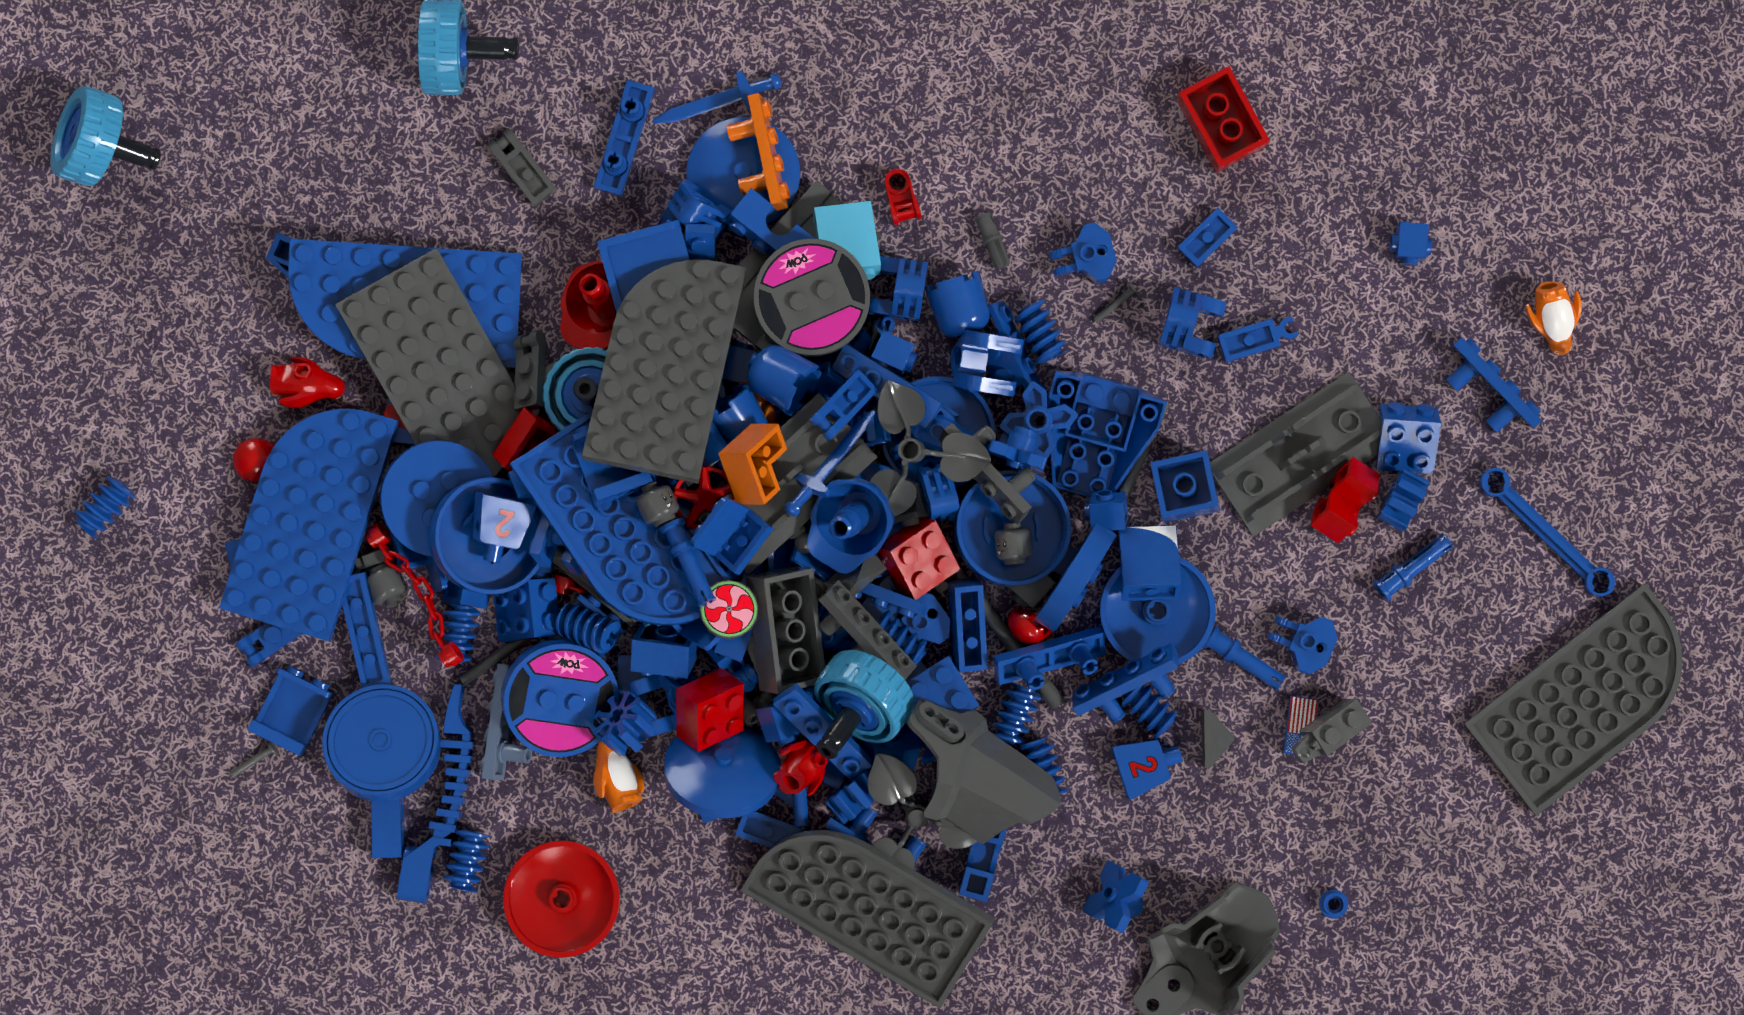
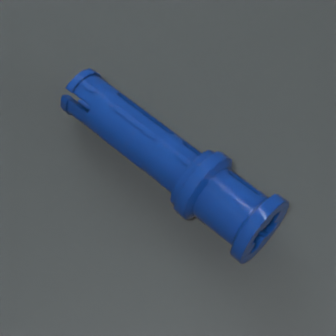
(685, 553)
(1402, 574)
(1232, 651)

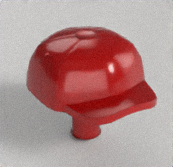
(587, 308)

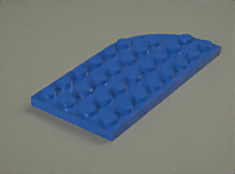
(331, 271)
(309, 521)
(611, 542)

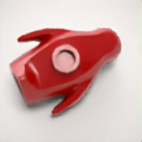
(303, 383)
(800, 767)

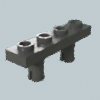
(994, 485)
(865, 630)

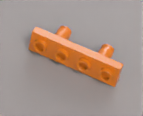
(772, 164)

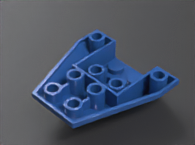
(1106, 437)

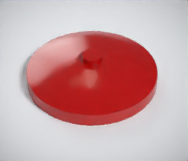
(561, 899)

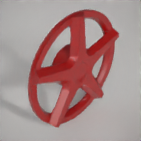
(703, 497)

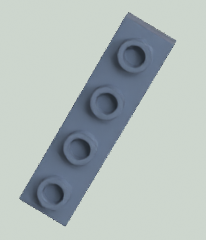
(497, 736)

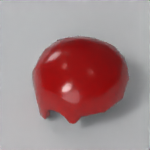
(251, 457)
(1025, 628)

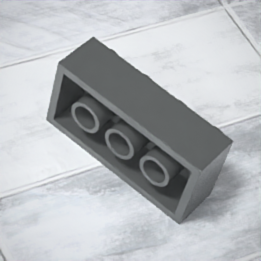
(786, 628)

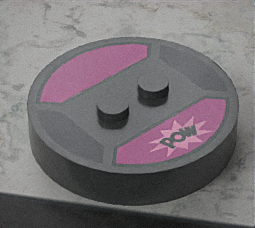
(811, 297)

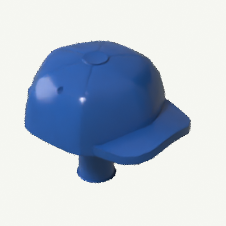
(849, 524)

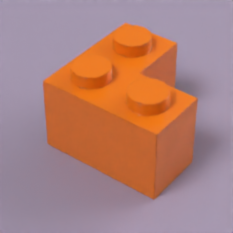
(749, 462)

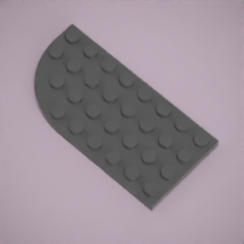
(433, 357)
(665, 370)
(1583, 701)
(871, 909)

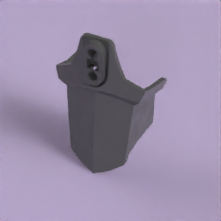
(979, 776)
(1210, 954)

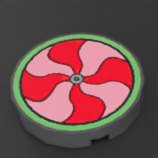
(731, 612)

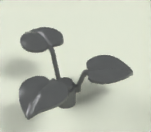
(961, 456)
(894, 780)

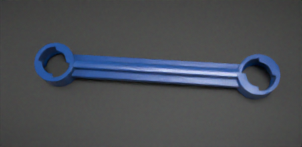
(1546, 532)

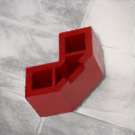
(1352, 488)

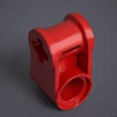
(901, 199)

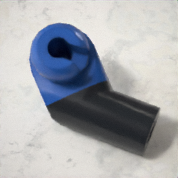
(876, 328)

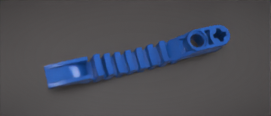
(416, 863)

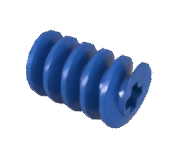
(1040, 332)
(103, 506)
(459, 628)
(588, 628)
(906, 643)
(1150, 709)
(1016, 714)
(1038, 754)
(467, 860)

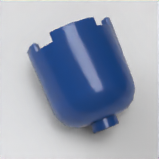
(959, 304)
(782, 377)
(737, 412)

